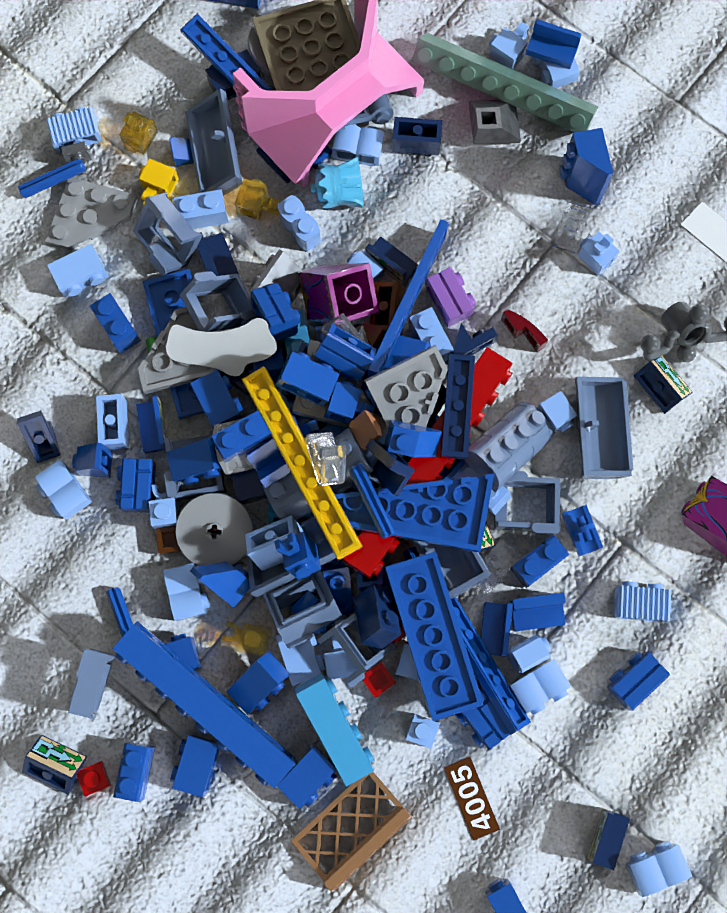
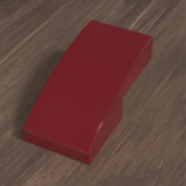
(519, 325)

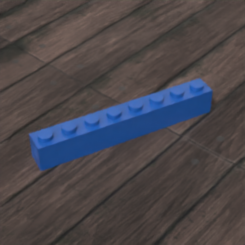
(204, 704)

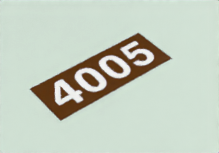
(471, 798)

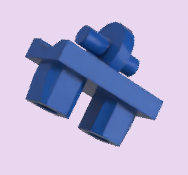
(582, 530)

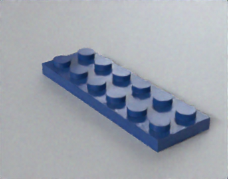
(163, 299)
(434, 636)

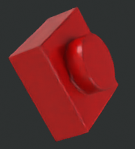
(378, 679)
(93, 778)

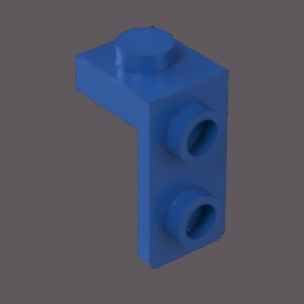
(338, 580)

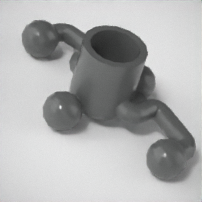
(686, 328)

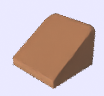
(365, 427)

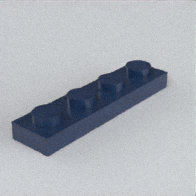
(458, 406)

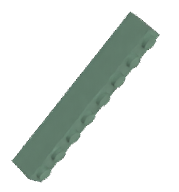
(504, 83)

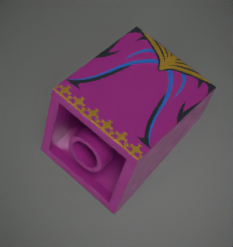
(338, 290)
(708, 513)

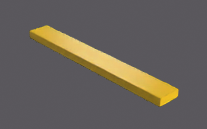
(296, 455)

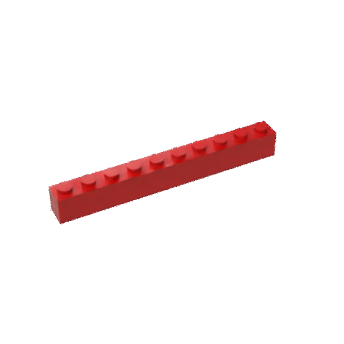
(489, 373)

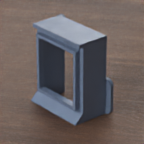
(162, 252)
(233, 292)
(174, 488)
(552, 488)
(300, 626)
(352, 651)
(91, 683)

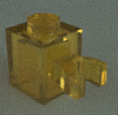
(138, 132)
(254, 199)
(250, 638)

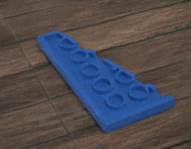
(430, 512)

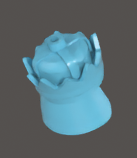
(339, 184)

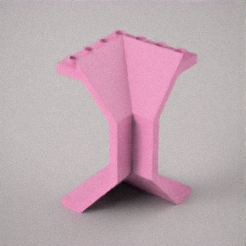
(299, 124)

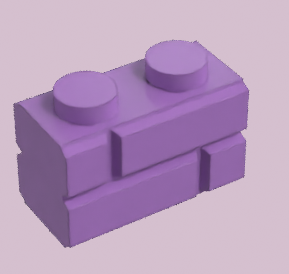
(450, 297)

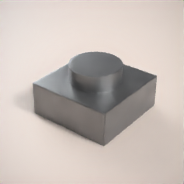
(76, 151)

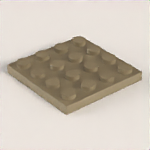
(307, 43)

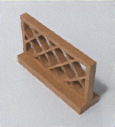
(361, 851)

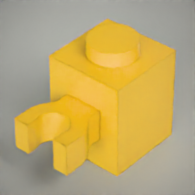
(157, 179)

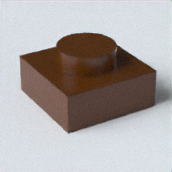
(167, 540)

